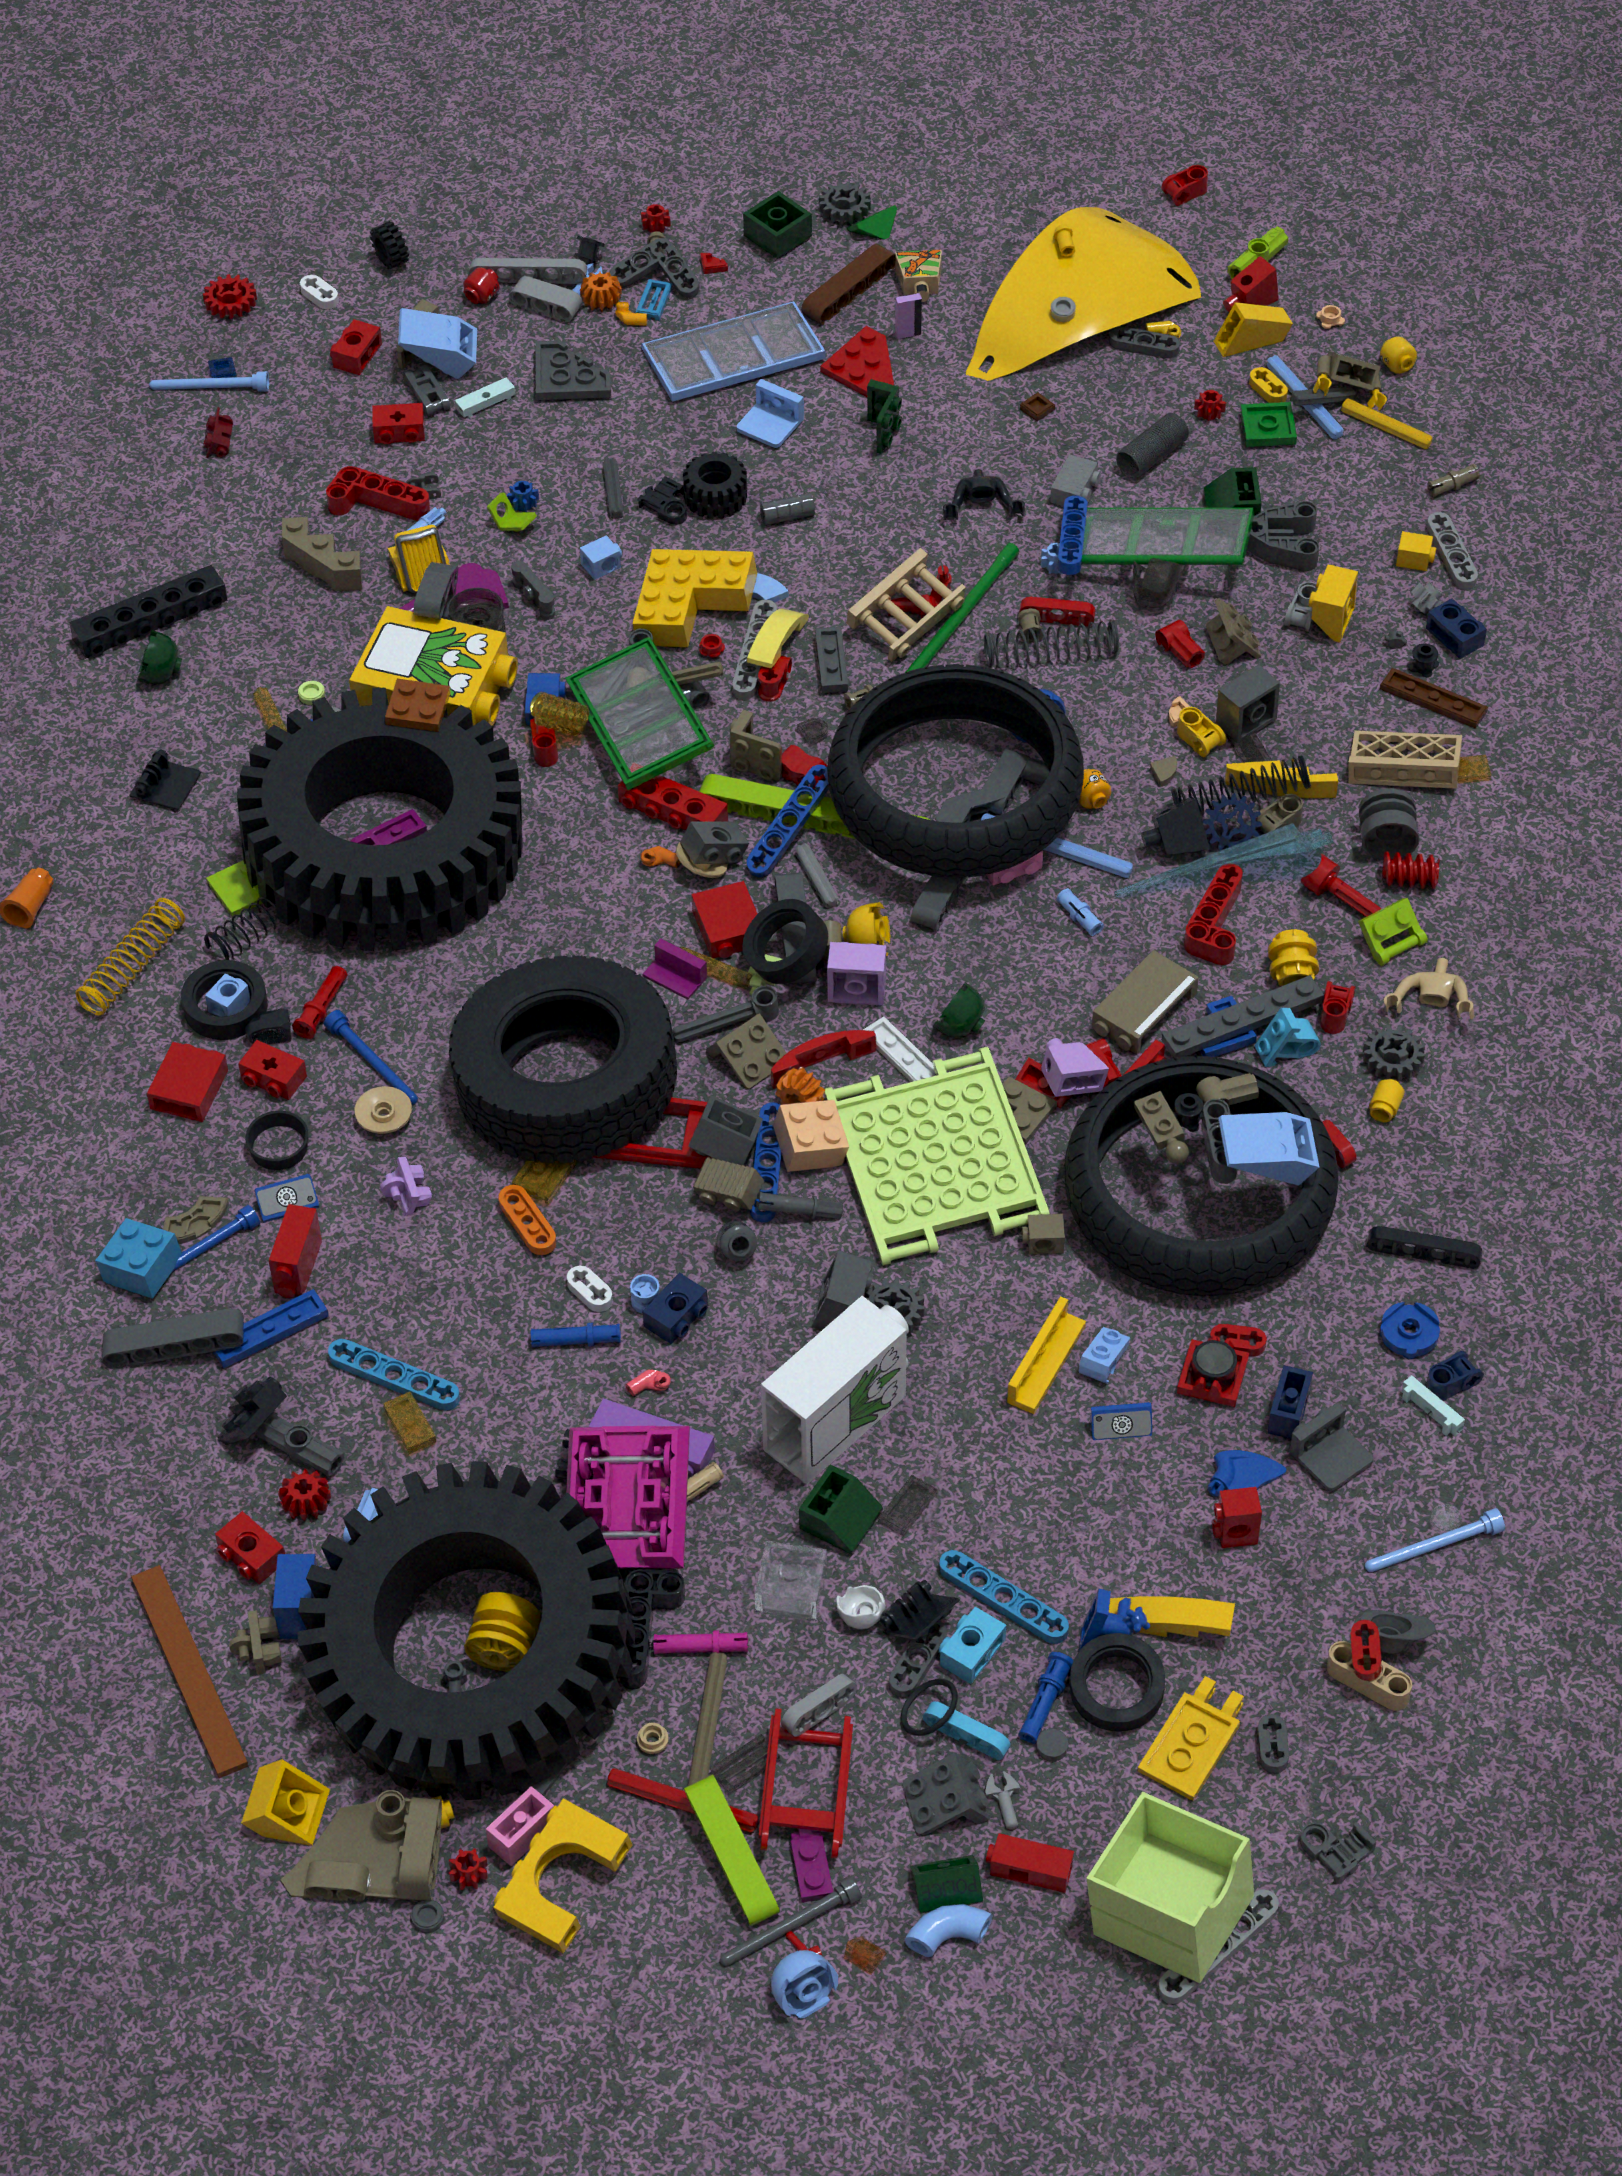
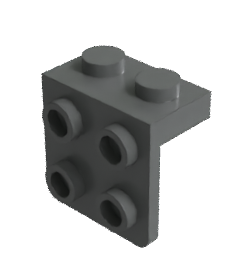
(1329, 1448)
(945, 1794)

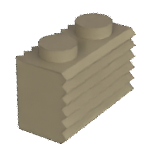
(728, 1184)

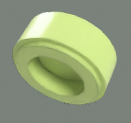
(311, 691)

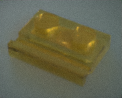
(543, 1179)

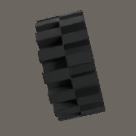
(389, 245)

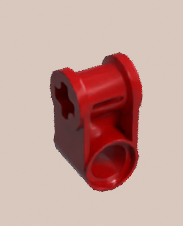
(1188, 184)
(773, 680)
(1336, 1007)

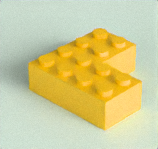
(690, 581)

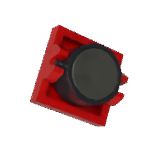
(1213, 1371)

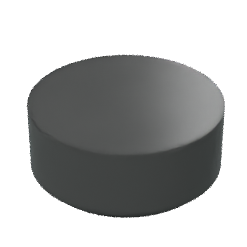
(1052, 1745)
(427, 1916)

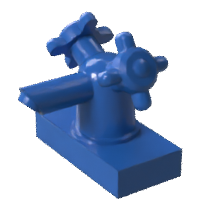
(1102, 1622)

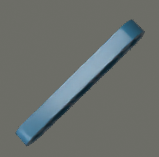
(386, 1364)
(997, 1584)

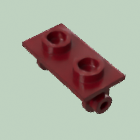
(219, 434)

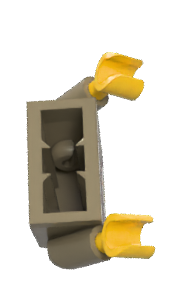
(1350, 371)

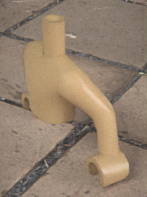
(1434, 989)

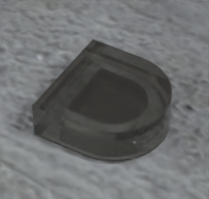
(813, 730)

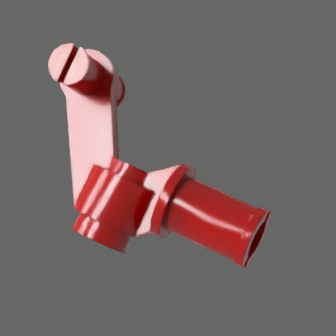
(934, 598)

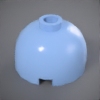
(804, 1976)

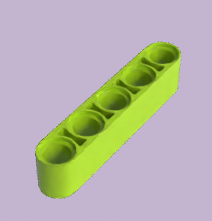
(732, 1850)

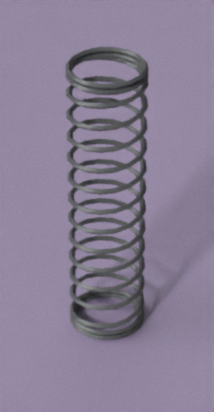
(1111, 634)

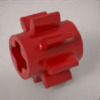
(655, 218)
(1210, 405)
(468, 1868)

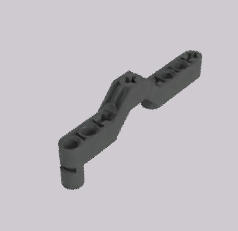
(992, 799)

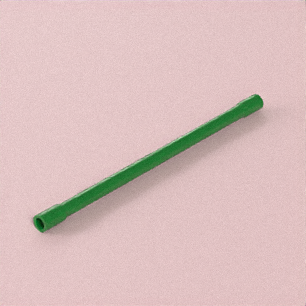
(1001, 562)

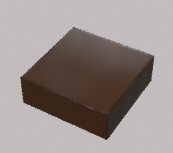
(1037, 406)

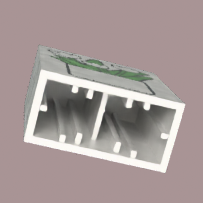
(835, 1388)

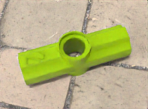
(1265, 247)

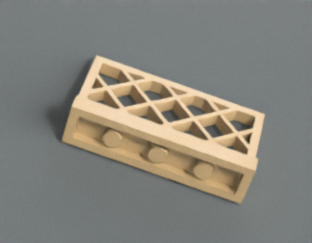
(1407, 769)

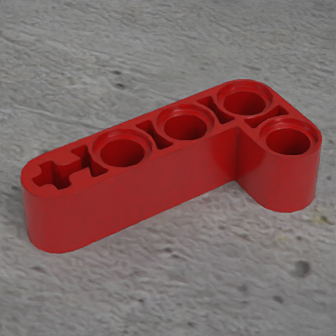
(377, 491)
(1203, 932)

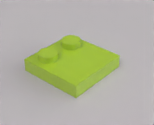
(234, 888)

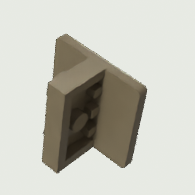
(1231, 633)

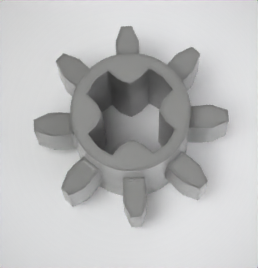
(1426, 597)

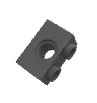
(714, 842)

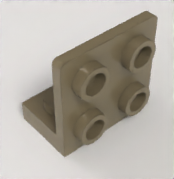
(749, 1051)

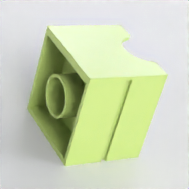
(1171, 1886)

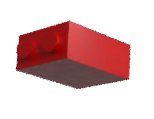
(723, 917)
(187, 1081)
(295, 1251)

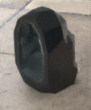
(270, 1027)

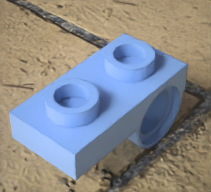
(1103, 1354)

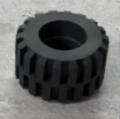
(715, 485)

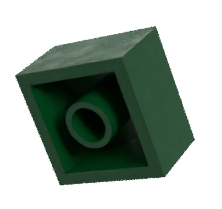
(777, 224)

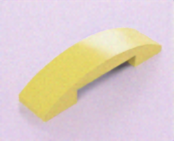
(772, 636)

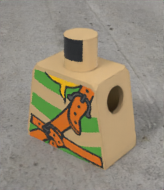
(919, 272)

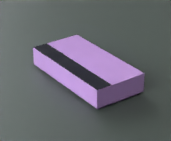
(908, 315)

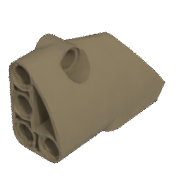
(373, 1852)

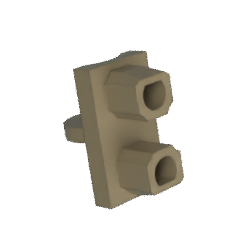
(262, 1654)

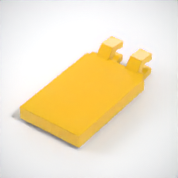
(1192, 1740)

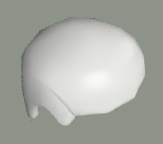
(866, 1599)

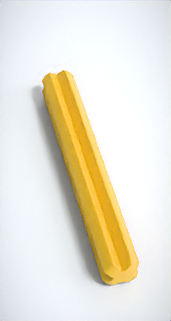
(1386, 423)

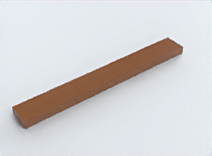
(189, 1672)

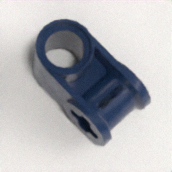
(1453, 1376)

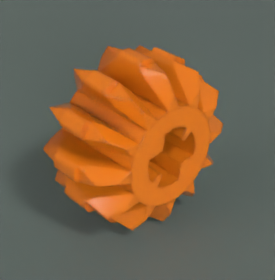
(600, 290)
(799, 1087)

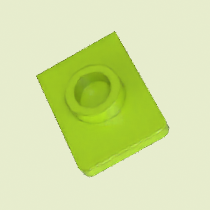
(511, 520)

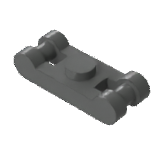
(426, 388)
(533, 589)

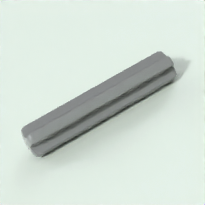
(816, 875)

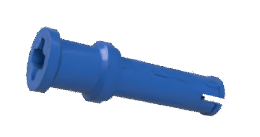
(1050, 1685)

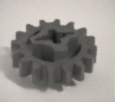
(842, 203)
(1393, 1053)
(901, 1298)

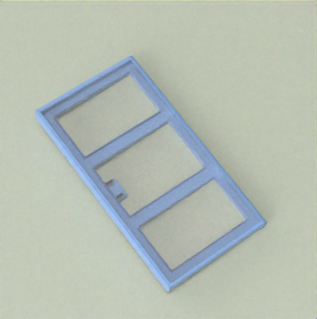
(733, 351)

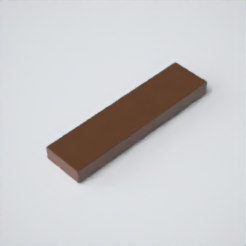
(1434, 698)

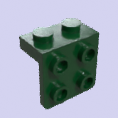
(883, 409)

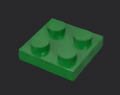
(1268, 424)

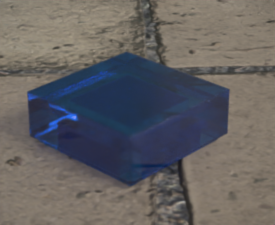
(222, 368)

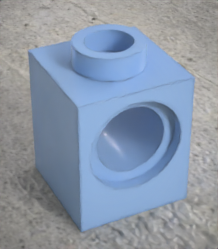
(600, 557)
(227, 996)

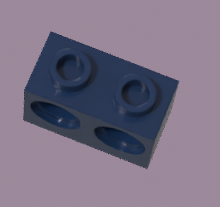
(1456, 628)

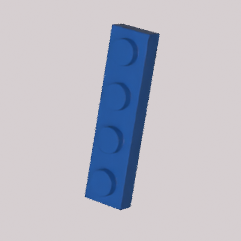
(275, 1326)

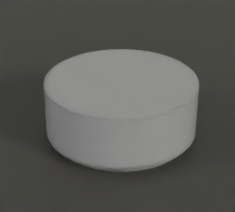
(1063, 309)

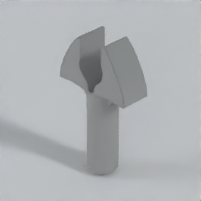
(1004, 1798)

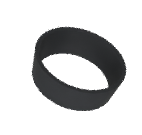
(271, 1120)

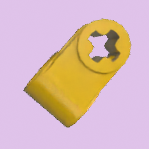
(1199, 731)

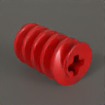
(1410, 870)

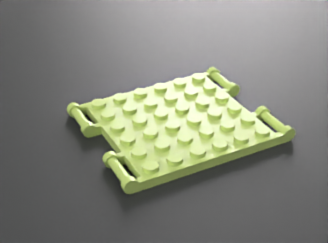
(936, 1154)

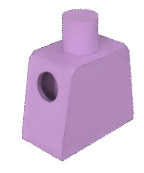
(1072, 1068)

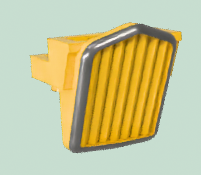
(414, 553)

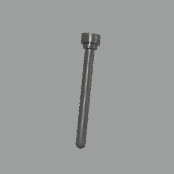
(845, 1892)

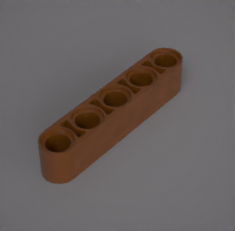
(848, 283)

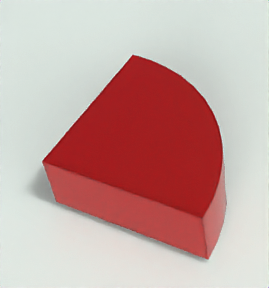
(712, 264)

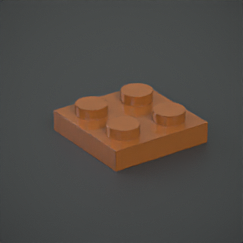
(417, 705)

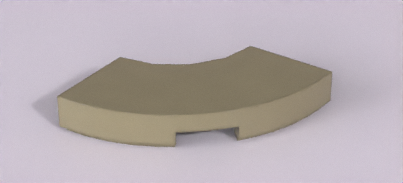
(198, 1220)

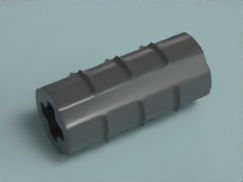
(787, 509)

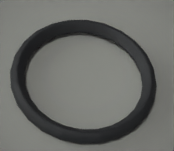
(954, 1695)

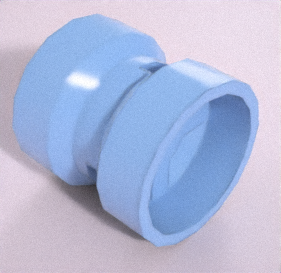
(643, 1291)

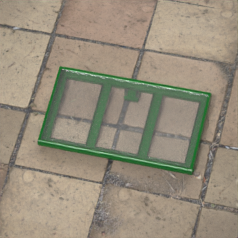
(1166, 534)

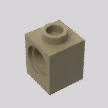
(1044, 1234)

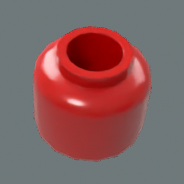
(481, 285)

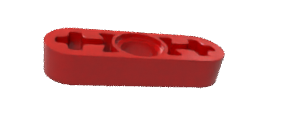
(1049, 604)

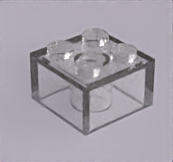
(791, 1581)

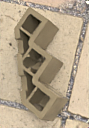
(319, 555)

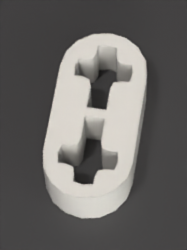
(316, 294)
(585, 1293)

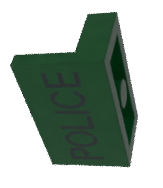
(947, 1883)

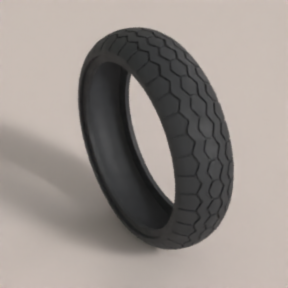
(959, 847)
(1179, 1263)

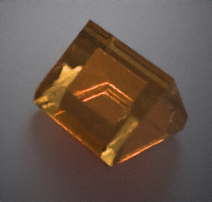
(864, 1954)

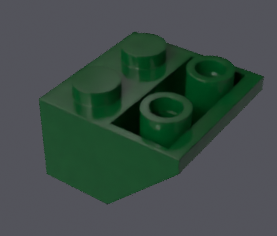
(1234, 490)
(839, 1510)

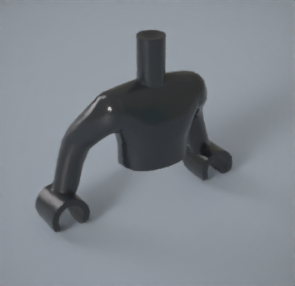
(982, 489)

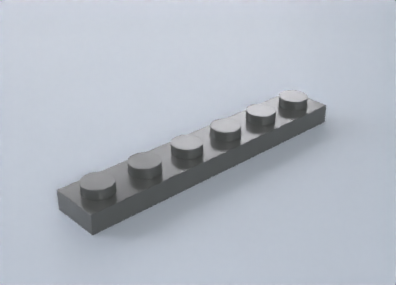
(1241, 1017)

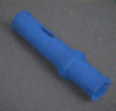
(576, 1335)

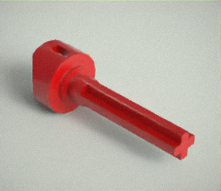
(1325, 879)

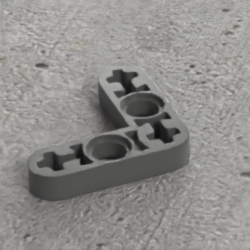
(656, 260)

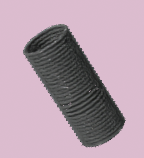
(1150, 445)

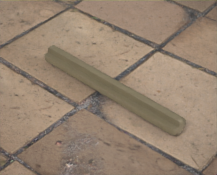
(708, 1717)

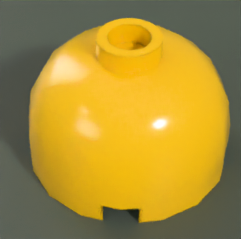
(867, 925)

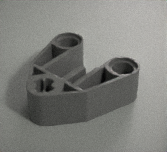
(1273, 536)
(436, 591)

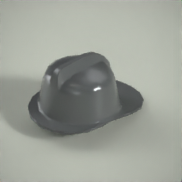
(1398, 1630)

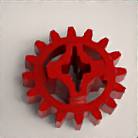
(229, 296)

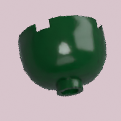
(159, 659)
(962, 1013)

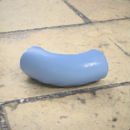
(947, 1923)

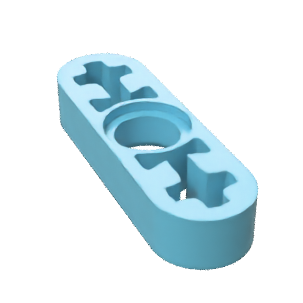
(975, 1733)

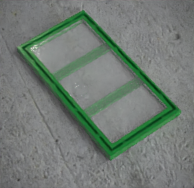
(639, 713)

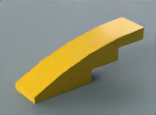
(1321, 784)
(1181, 1615)

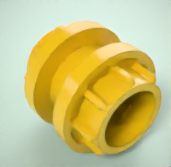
(1292, 956)

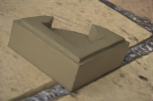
(1164, 770)

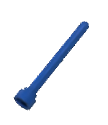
(338, 1023)
(243, 1220)

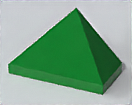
(877, 225)

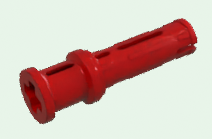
(315, 1010)

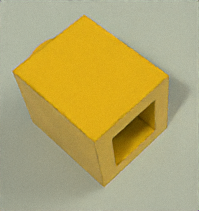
(1415, 551)

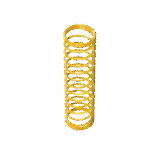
(93, 991)

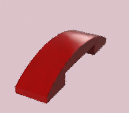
(853, 1042)

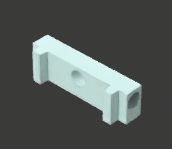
(485, 397)
(1428, 1401)

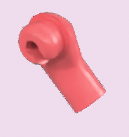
(649, 1380)

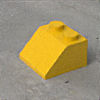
(1334, 600)
(285, 1804)

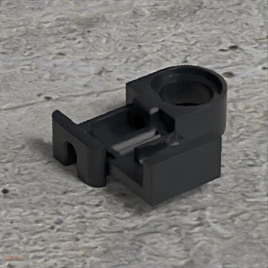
(664, 494)

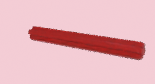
(669, 1796)

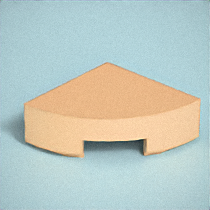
(1174, 711)

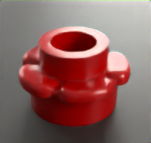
(711, 645)

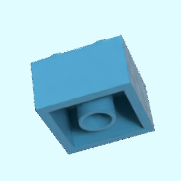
(139, 1258)

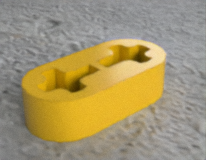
(1271, 383)

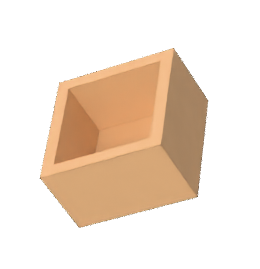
(810, 1135)

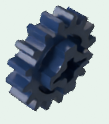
(1219, 816)

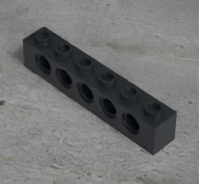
(148, 611)

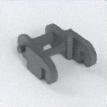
(424, 479)

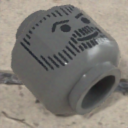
(743, 1247)

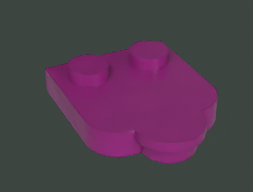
(473, 576)

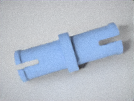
(1069, 902)

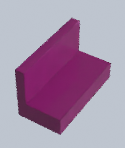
(676, 969)

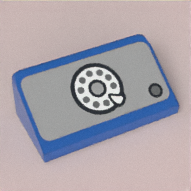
(275, 1197)
(1121, 1421)

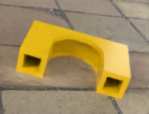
(567, 1831)

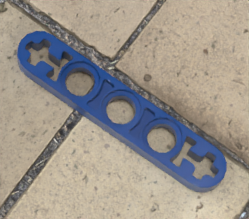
(1072, 535)
(785, 833)
(765, 1151)

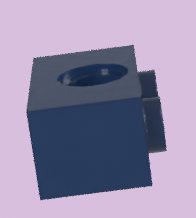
(678, 1295)
(1289, 1401)

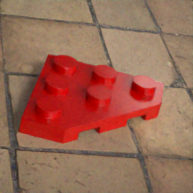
(860, 361)

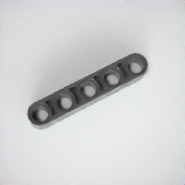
(792, 887)
(173, 1338)

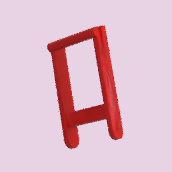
(665, 1156)
(800, 1817)

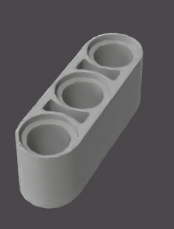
(545, 298)

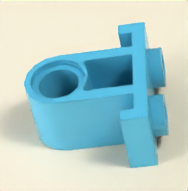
(1287, 1038)

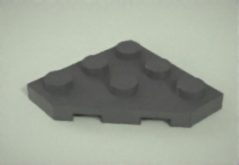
(567, 374)

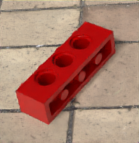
(672, 802)

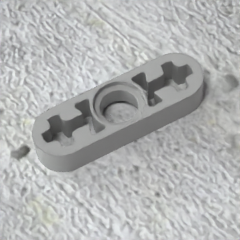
(819, 1705)

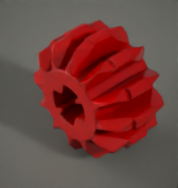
(304, 1494)

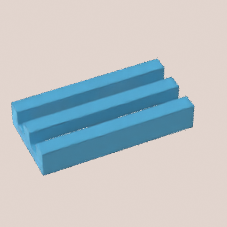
(662, 303)

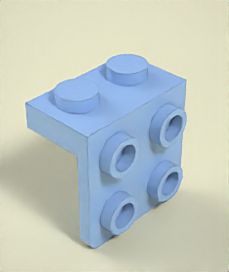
(773, 415)

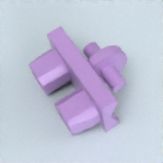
(402, 1186)

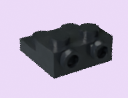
(251, 1409)

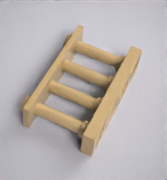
(898, 582)

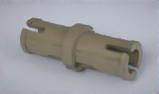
(1453, 480)

